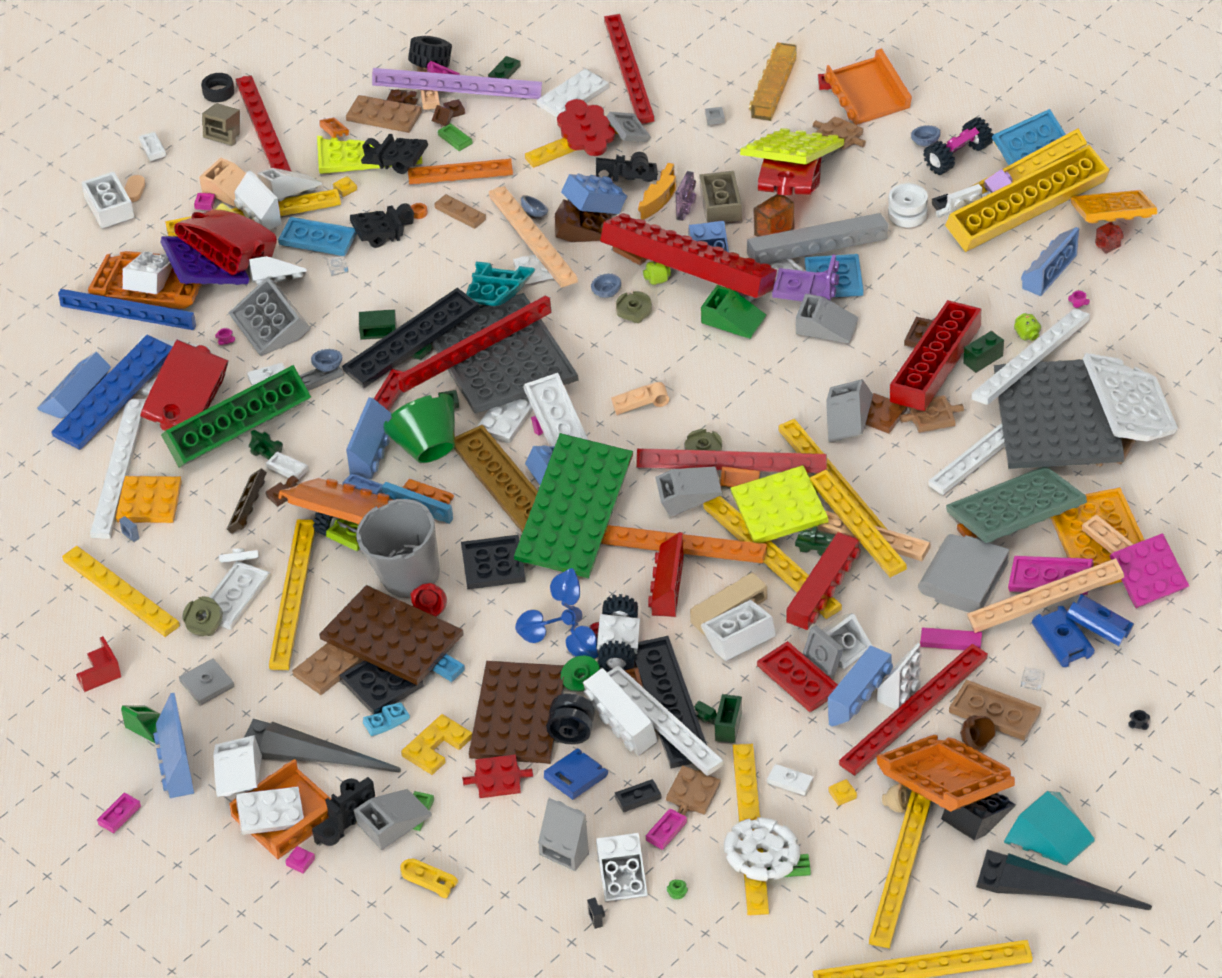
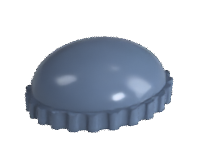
(925, 135)
(533, 206)
(606, 285)
(326, 359)

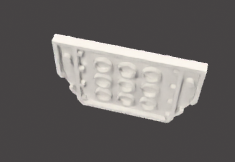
(1130, 399)

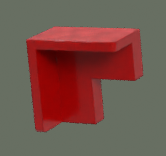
(104, 668)

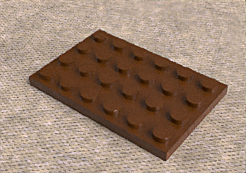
(391, 634)
(515, 711)

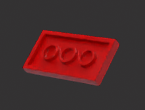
(797, 676)

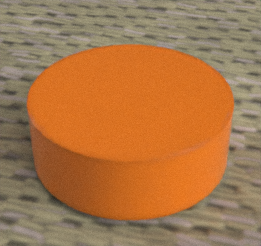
(420, 210)

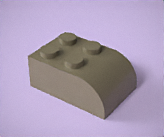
(720, 197)

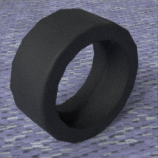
(214, 80)

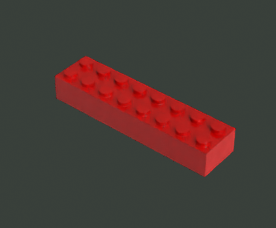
(935, 355)

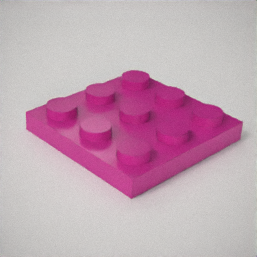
(1150, 570)

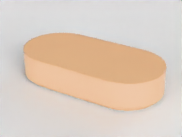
(135, 187)

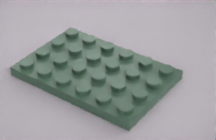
(1016, 504)

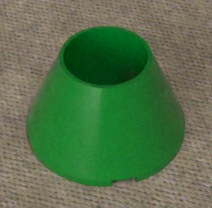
(424, 427)

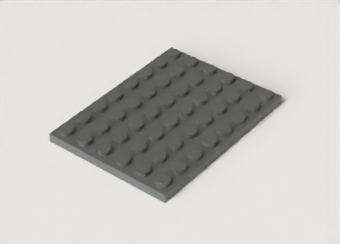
(501, 370)
(1056, 418)

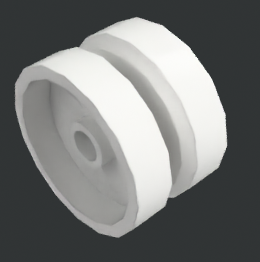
(907, 205)

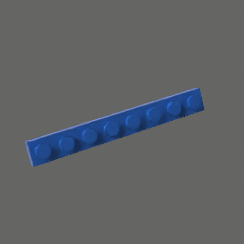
(127, 309)

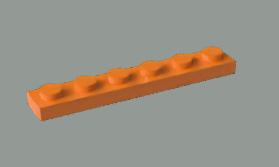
(460, 171)

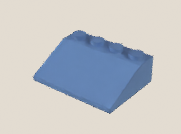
(173, 751)

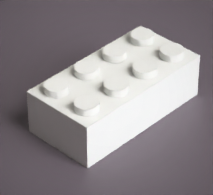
(620, 712)

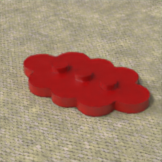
(585, 127)

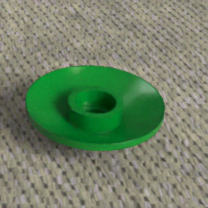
(578, 667)

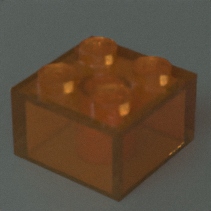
(774, 216)

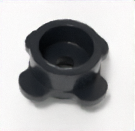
(1139, 720)

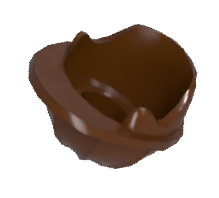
(977, 732)

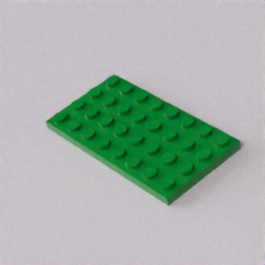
(573, 505)

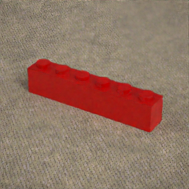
(823, 581)

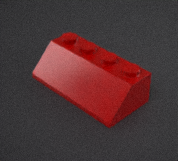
(667, 577)

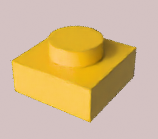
(345, 186)
(842, 792)

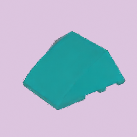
(496, 286)
(1051, 829)

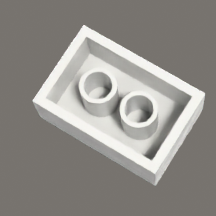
(107, 199)

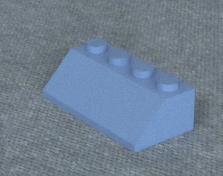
(1051, 262)
(75, 386)
(368, 440)
(858, 685)

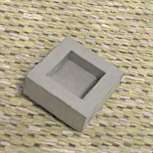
(714, 115)

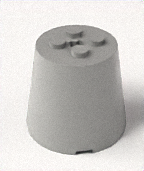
(400, 545)

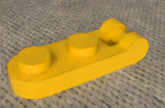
(428, 876)

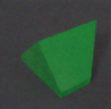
(140, 720)

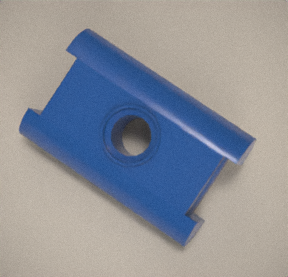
(1100, 620)
(1063, 636)

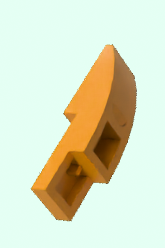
(659, 193)

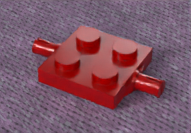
(497, 776)

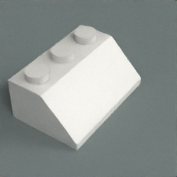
(257, 201)
(739, 630)

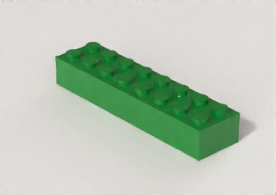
(235, 416)

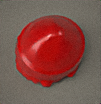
(429, 599)

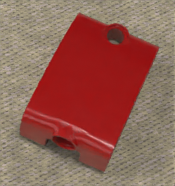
(783, 176)
(226, 238)
(184, 385)

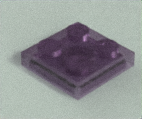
(685, 196)

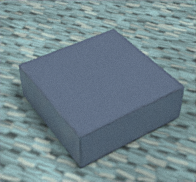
(129, 529)

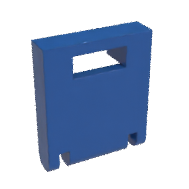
(577, 768)

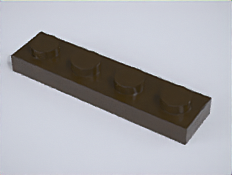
(246, 501)

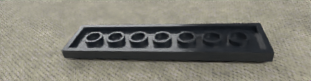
(410, 337)
(664, 681)

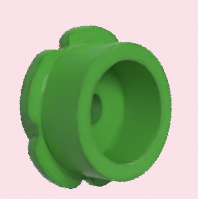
(677, 893)

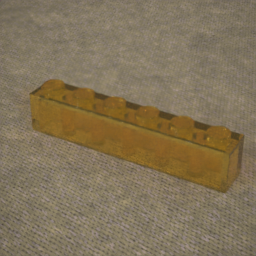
(773, 81)

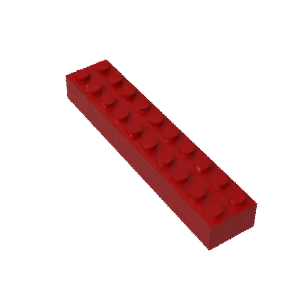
(689, 255)

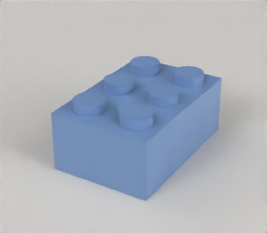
(594, 193)

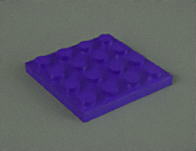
(196, 268)

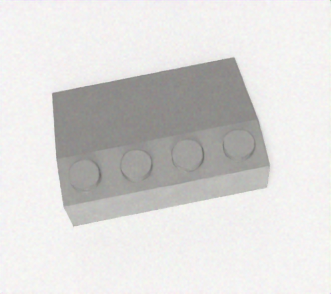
(268, 318)

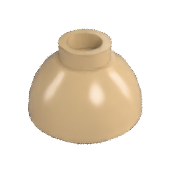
(896, 798)

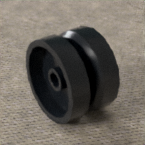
(570, 719)

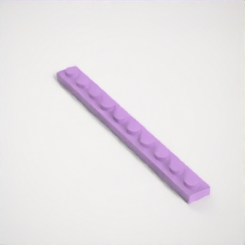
(456, 83)

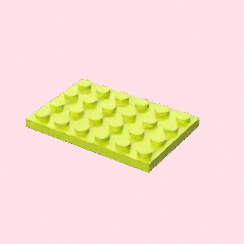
(792, 146)

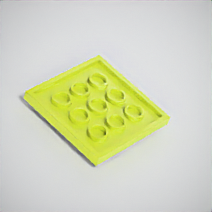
(779, 505)

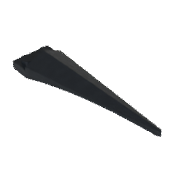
(1020, 876)

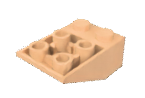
(222, 180)

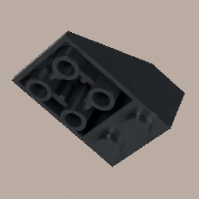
(979, 817)

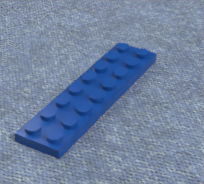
(112, 392)

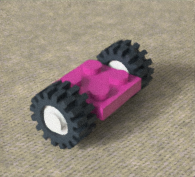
(940, 154)

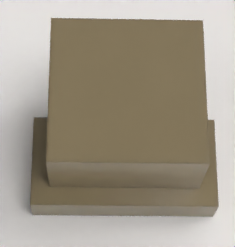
(221, 124)

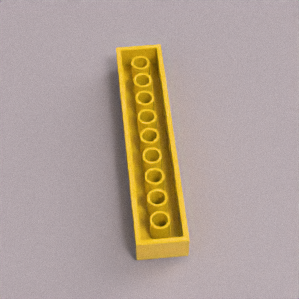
(1026, 198)

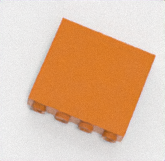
(869, 88)
(312, 803)

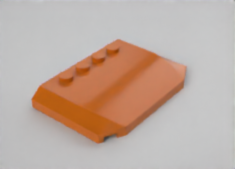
(109, 283)
(334, 499)
(946, 771)

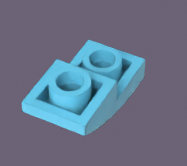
(389, 718)

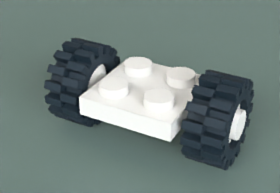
(618, 633)

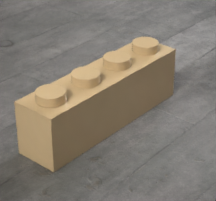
(743, 590)

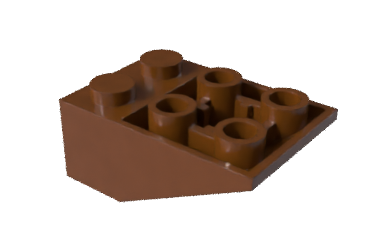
(578, 225)

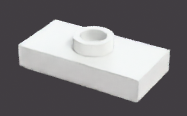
(152, 146)
(261, 374)
(286, 465)
(238, 554)
(790, 779)

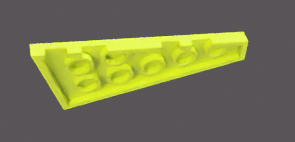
(342, 155)

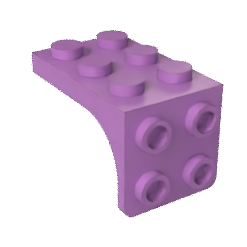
(796, 283)

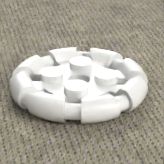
(763, 839)

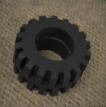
(429, 48)

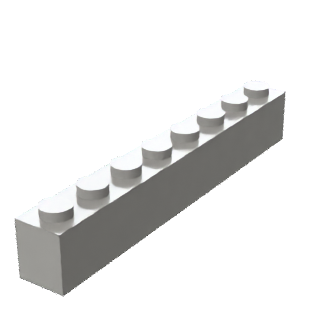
(817, 238)

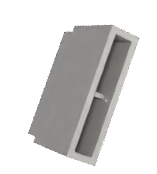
(964, 572)

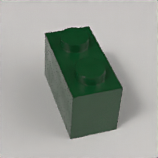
(376, 324)
(983, 351)
(728, 718)

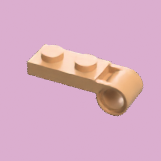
(641, 396)

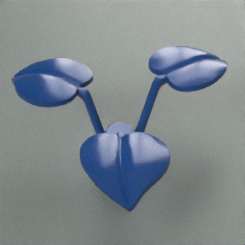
(563, 588)

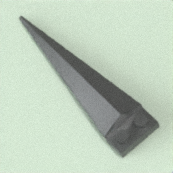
(288, 744)

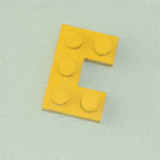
(421, 748)

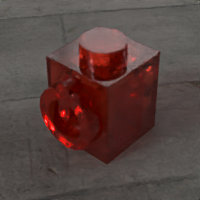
(1108, 237)

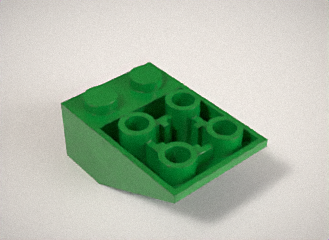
(731, 312)

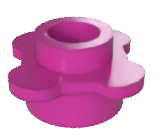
(1078, 299)
(225, 336)

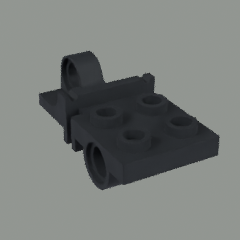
(397, 153)
(636, 168)
(379, 225)
(341, 810)

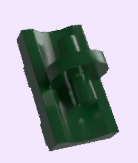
(263, 445)
(813, 540)

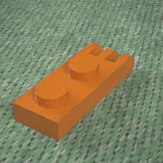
(429, 491)

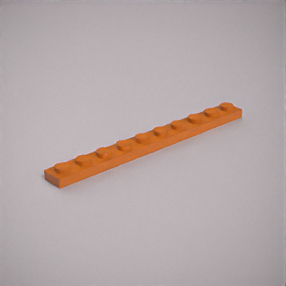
(691, 544)

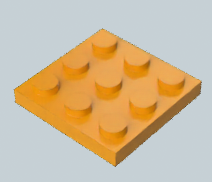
(149, 499)

